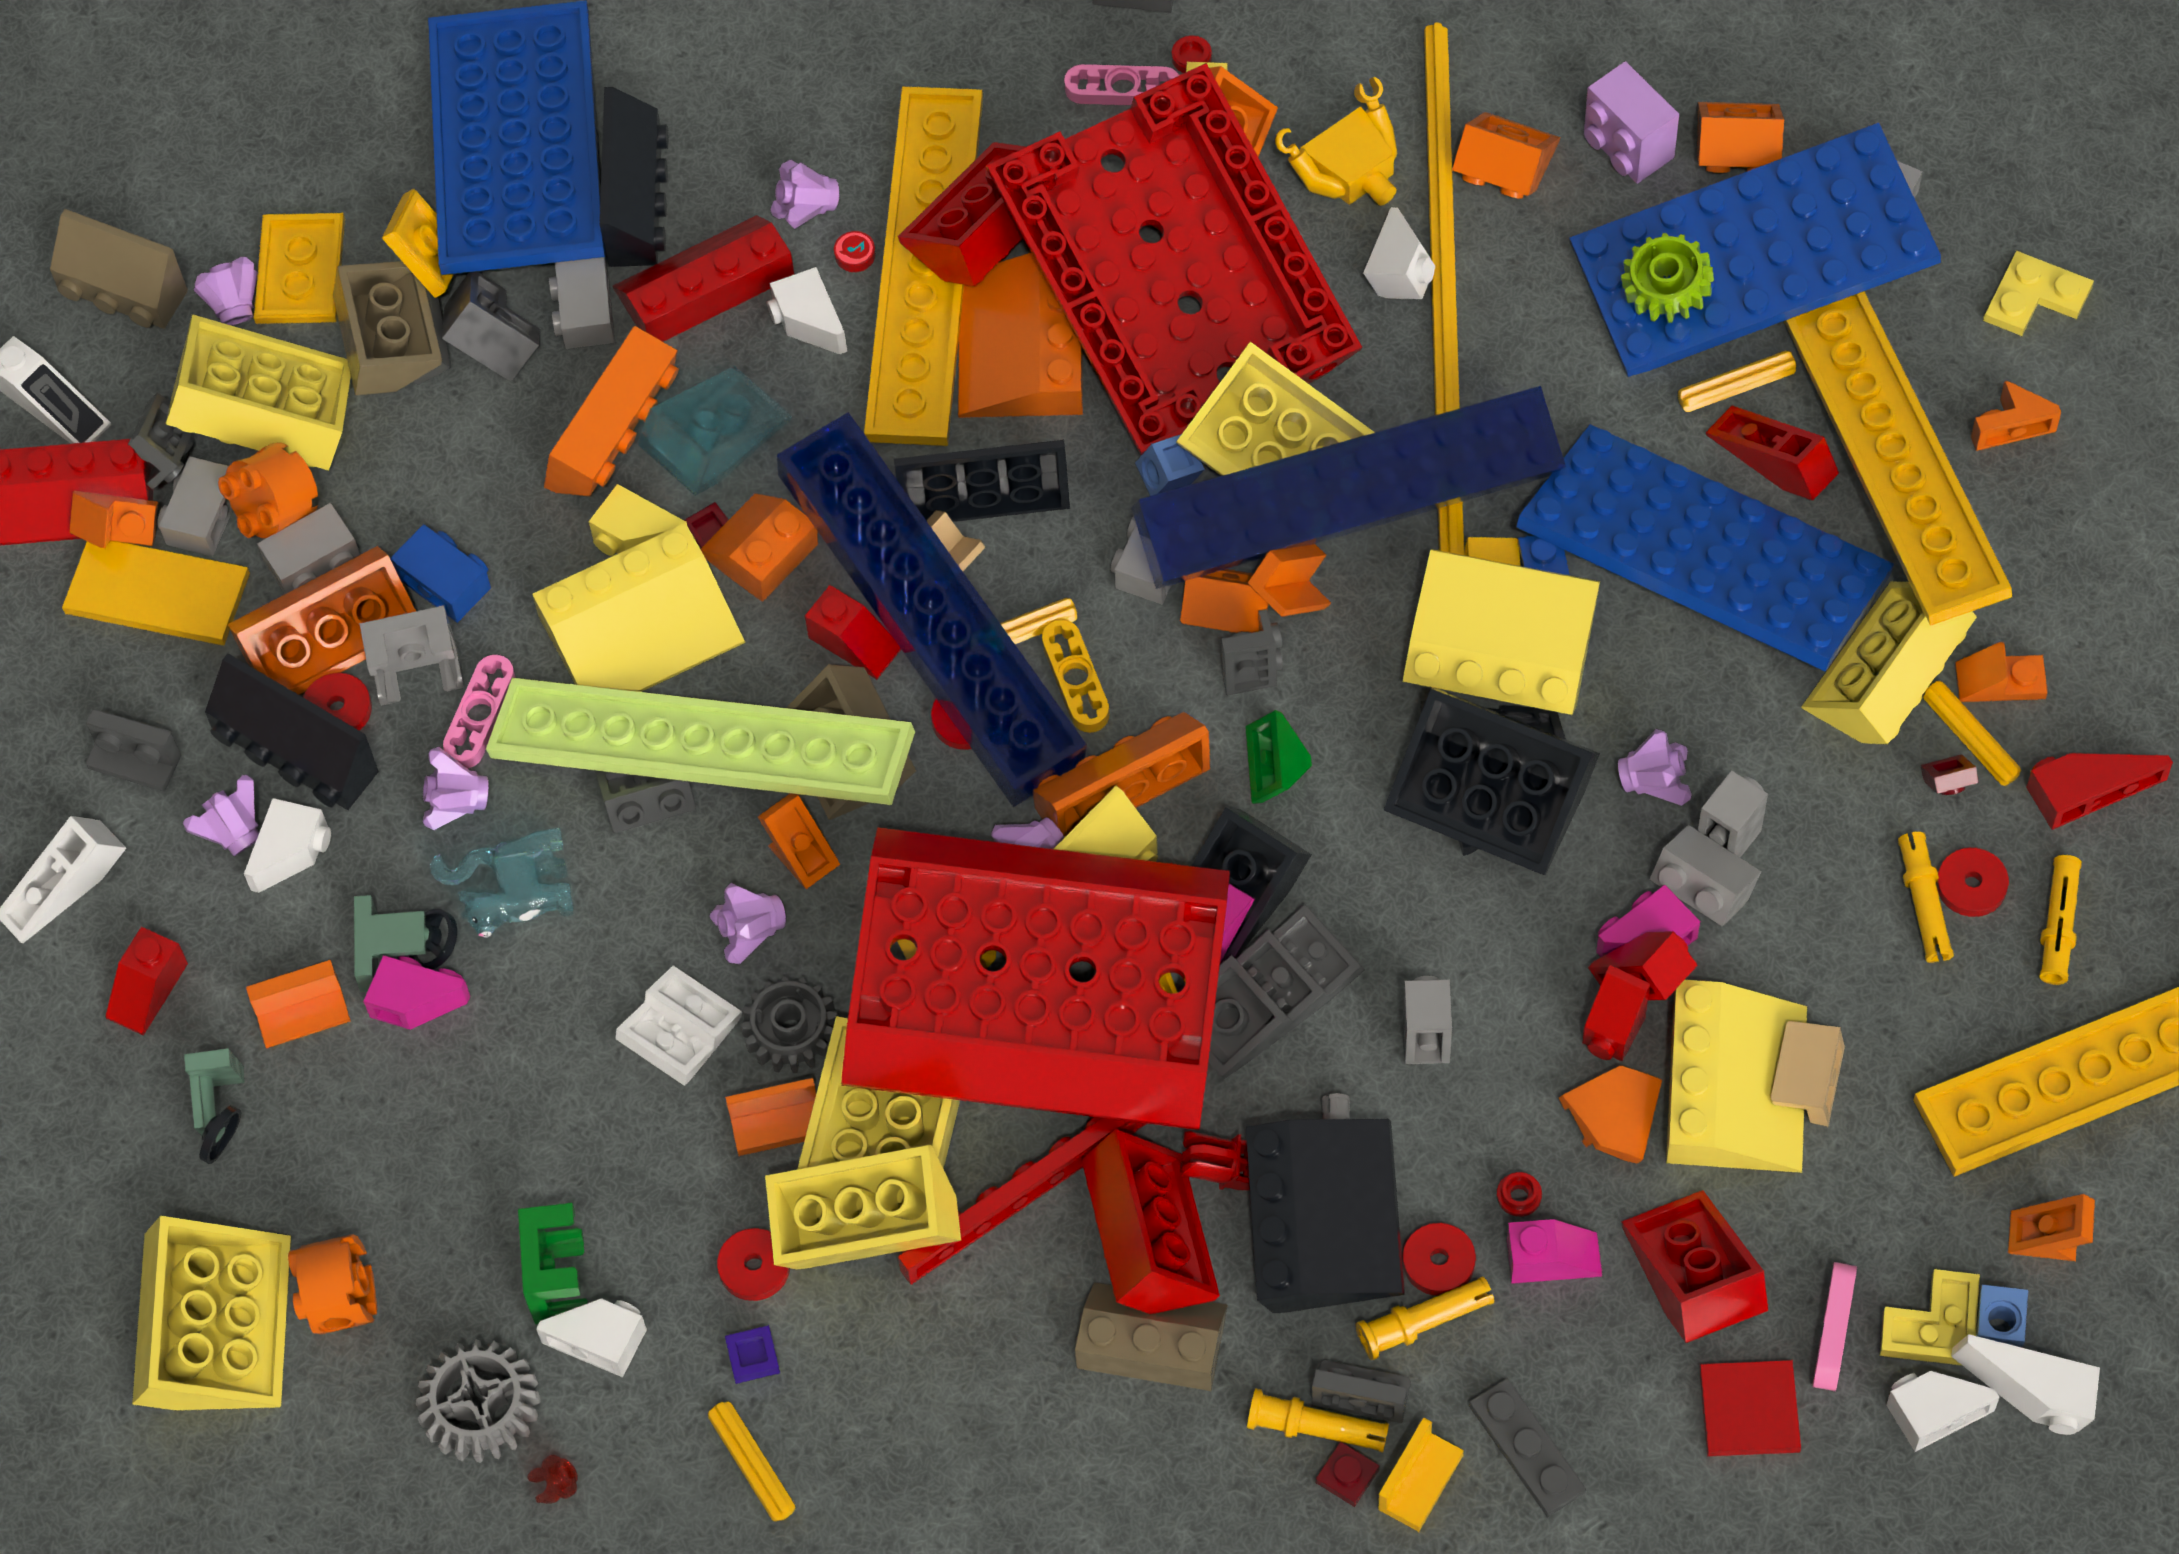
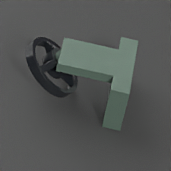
(397, 936)
(205, 1072)

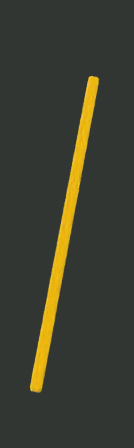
(1442, 254)

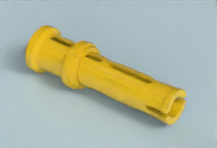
(1404, 1324)
(1295, 1418)

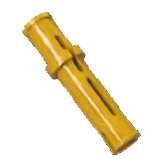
(1922, 881)
(2054, 962)

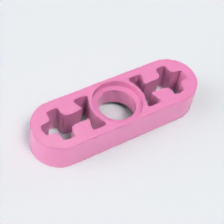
(1112, 74)
(479, 681)
(1835, 1326)

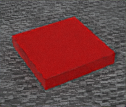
(1750, 1408)

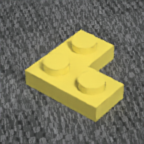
(2034, 283)
(1933, 1333)

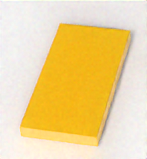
(156, 591)

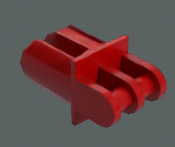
(1216, 1160)

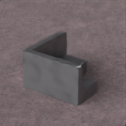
(486, 328)

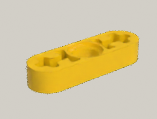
(1061, 665)

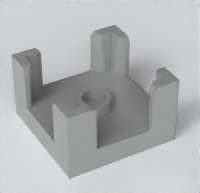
(410, 643)

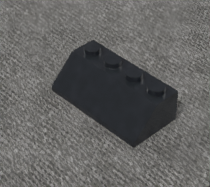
(632, 180)
(289, 734)

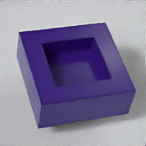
(752, 1354)

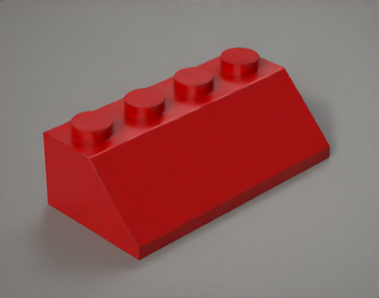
(965, 225)
(706, 279)
(41, 482)
(1148, 1225)

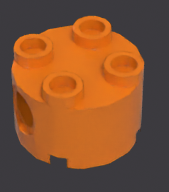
(269, 490)
(333, 1284)

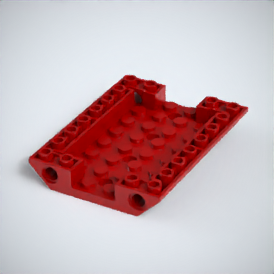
(1220, 243)
(1030, 1028)

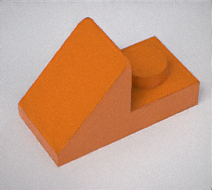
(2023, 418)
(113, 518)
(1998, 677)
(798, 840)
(2052, 1228)

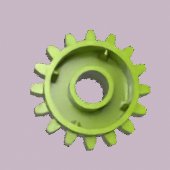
(1663, 257)

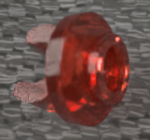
(559, 1476)

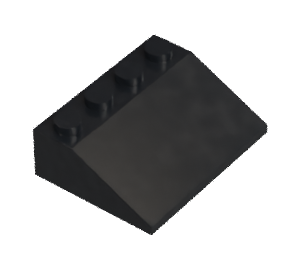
(988, 481)
(1490, 781)
(1324, 1212)

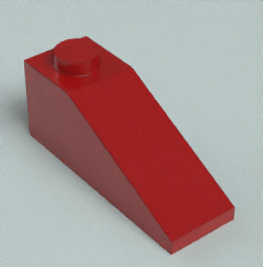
(1779, 452)
(2088, 782)

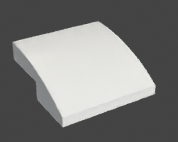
(678, 1025)

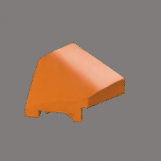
(1615, 1111)

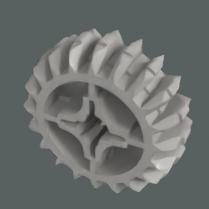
(460, 1406)

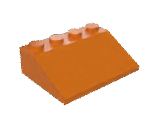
(1017, 347)

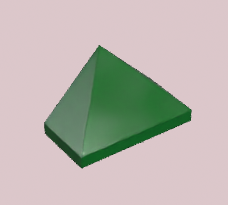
(1274, 756)

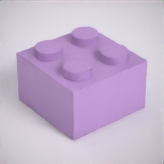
(1630, 123)

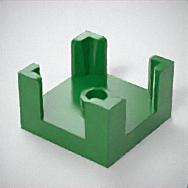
(538, 1249)

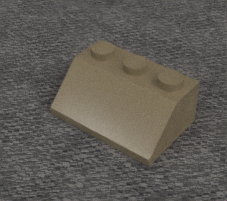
(116, 270)
(384, 326)
(845, 692)
(1159, 1347)

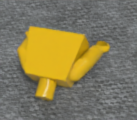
(1350, 155)

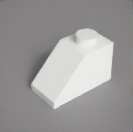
(1398, 261)
(807, 311)
(286, 844)
(596, 1334)
(1937, 1406)

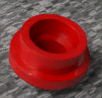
(1522, 1181)

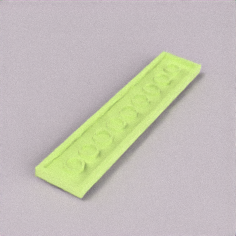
(702, 740)

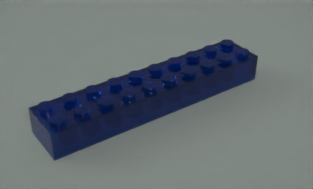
(1348, 486)
(930, 608)

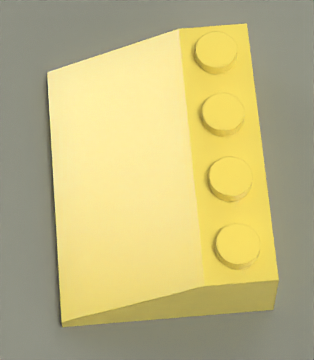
(260, 391)
(1264, 416)
(639, 615)
(1501, 631)
(1724, 1077)
(870, 1122)
(211, 1317)

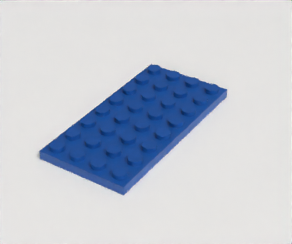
(514, 138)
(1776, 246)
(1706, 547)

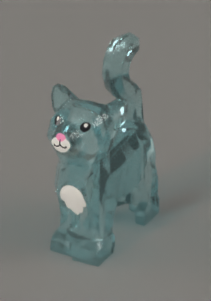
(516, 872)

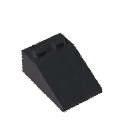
(1258, 864)

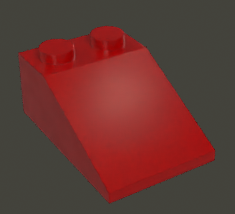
(1697, 1266)

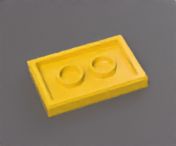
(298, 267)

